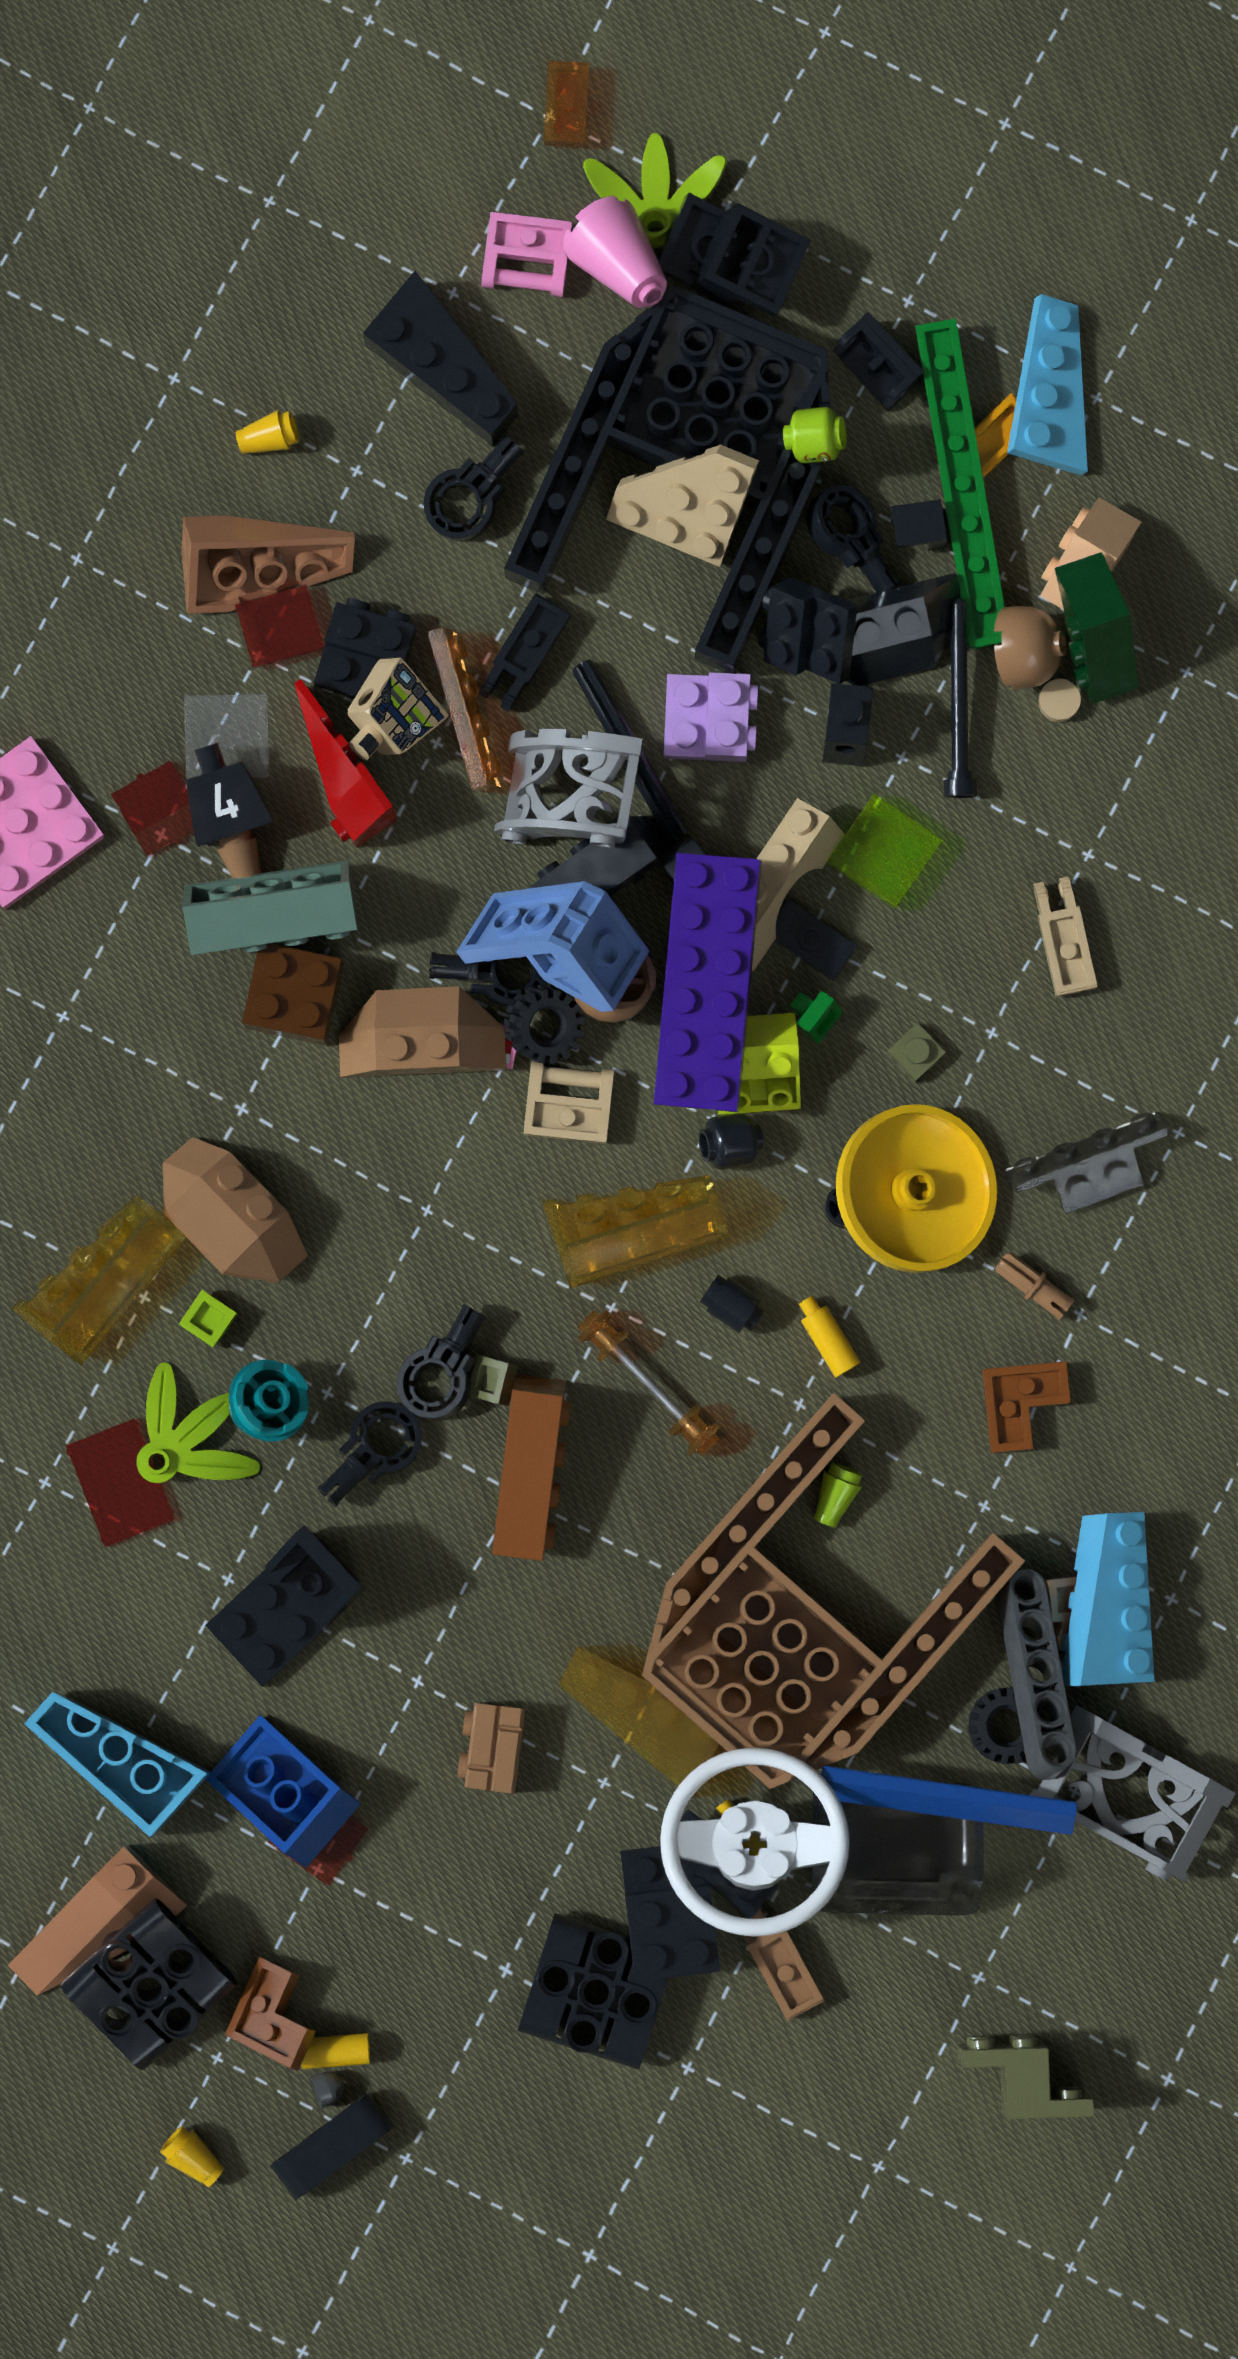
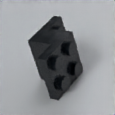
(732, 254)
(663, 1932)

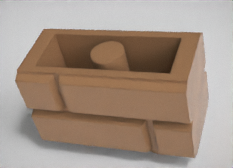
(493, 1747)

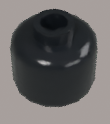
(730, 1141)

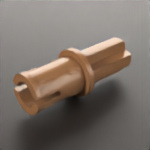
(1034, 1285)

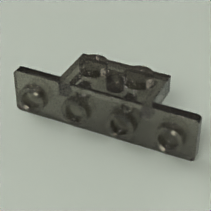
(1093, 1166)

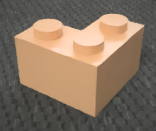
(1093, 531)

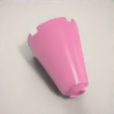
(616, 251)

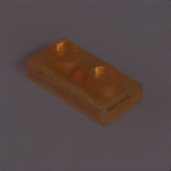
(566, 104)

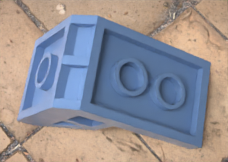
(567, 934)

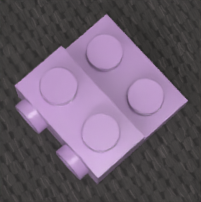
(709, 717)

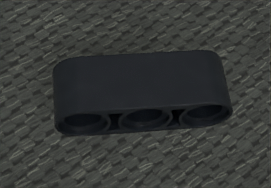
(332, 2146)

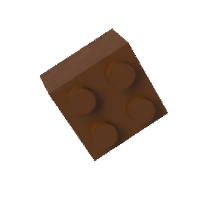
(293, 994)

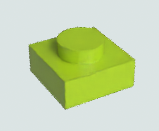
(208, 1319)

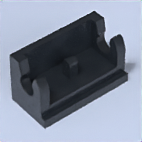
(878, 361)

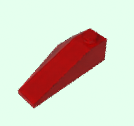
(352, 792)

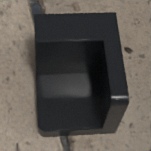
(919, 524)

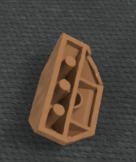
(421, 1035)
(229, 1214)

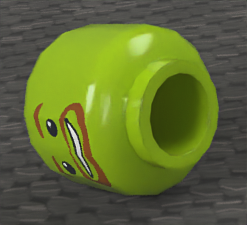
(815, 435)

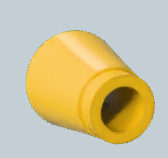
(269, 433)
(191, 2156)

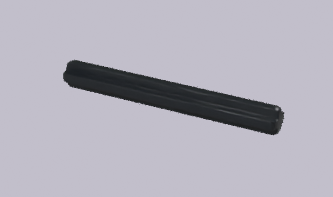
(646, 778)

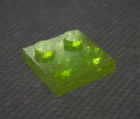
(884, 851)

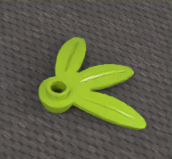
(655, 208)
(194, 1429)

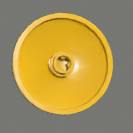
(916, 1188)

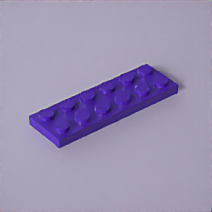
(707, 982)

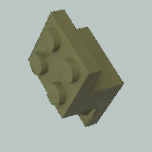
(1025, 2078)

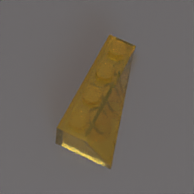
(634, 1227)
(102, 1280)

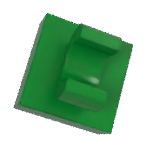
(816, 1015)

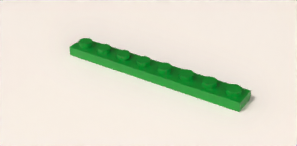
(961, 480)

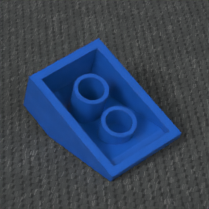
(283, 1791)

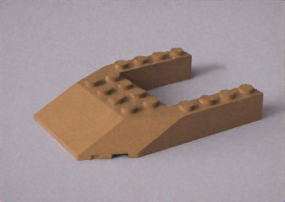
(767, 1661)

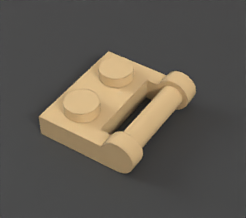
(568, 1116)

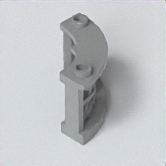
(605, 758)
(1189, 1790)

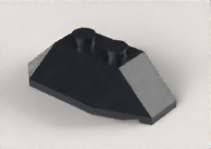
(902, 629)

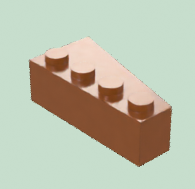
(529, 1467)

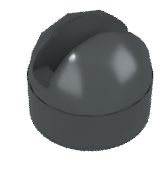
(327, 2088)

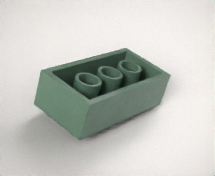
(270, 908)

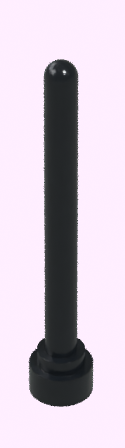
(960, 780)

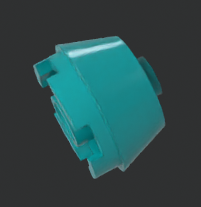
(268, 1400)

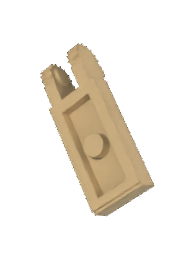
(1065, 941)

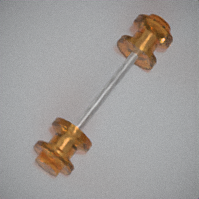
(607, 1340)

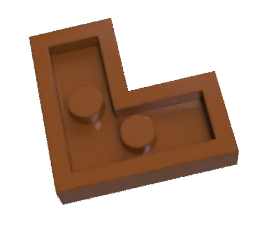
(1012, 1392)
(260, 2017)

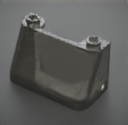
(906, 1862)

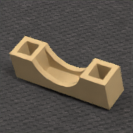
(797, 846)

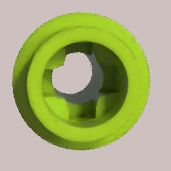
(836, 1493)

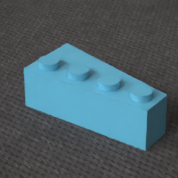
(1110, 1604)
(121, 1764)

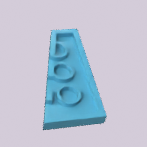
(1050, 399)

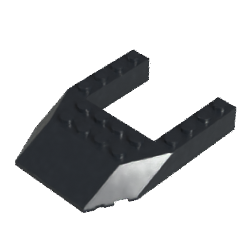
(670, 391)

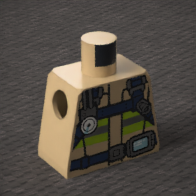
(392, 710)

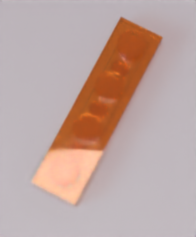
(469, 723)

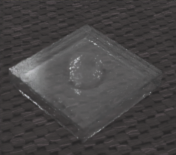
(234, 722)

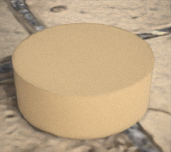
(1059, 700)

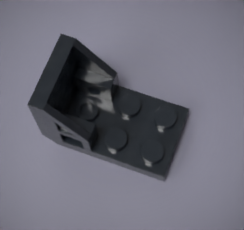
(286, 1606)

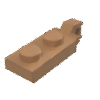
(784, 1972)

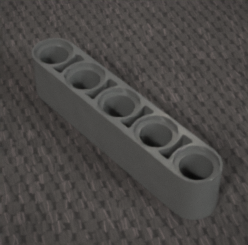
(1029, 1691)

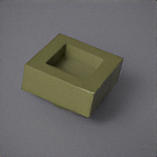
(916, 1052)
(493, 1380)

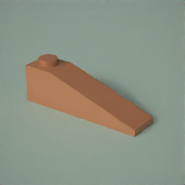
(247, 558)
(95, 1911)

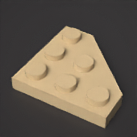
(688, 502)

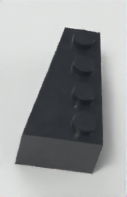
(437, 357)

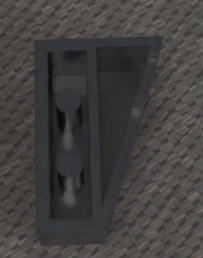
(611, 867)

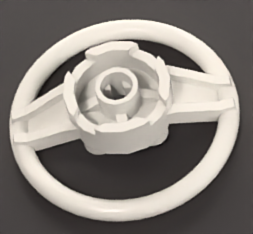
(788, 1843)

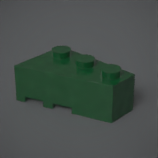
(1097, 628)

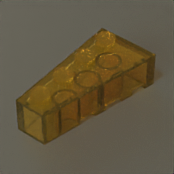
(638, 1715)

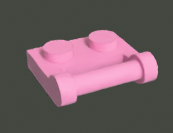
(525, 240)

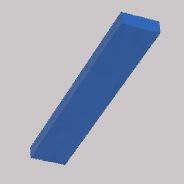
(951, 1800)

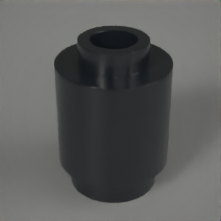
(732, 1304)

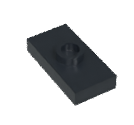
(812, 940)

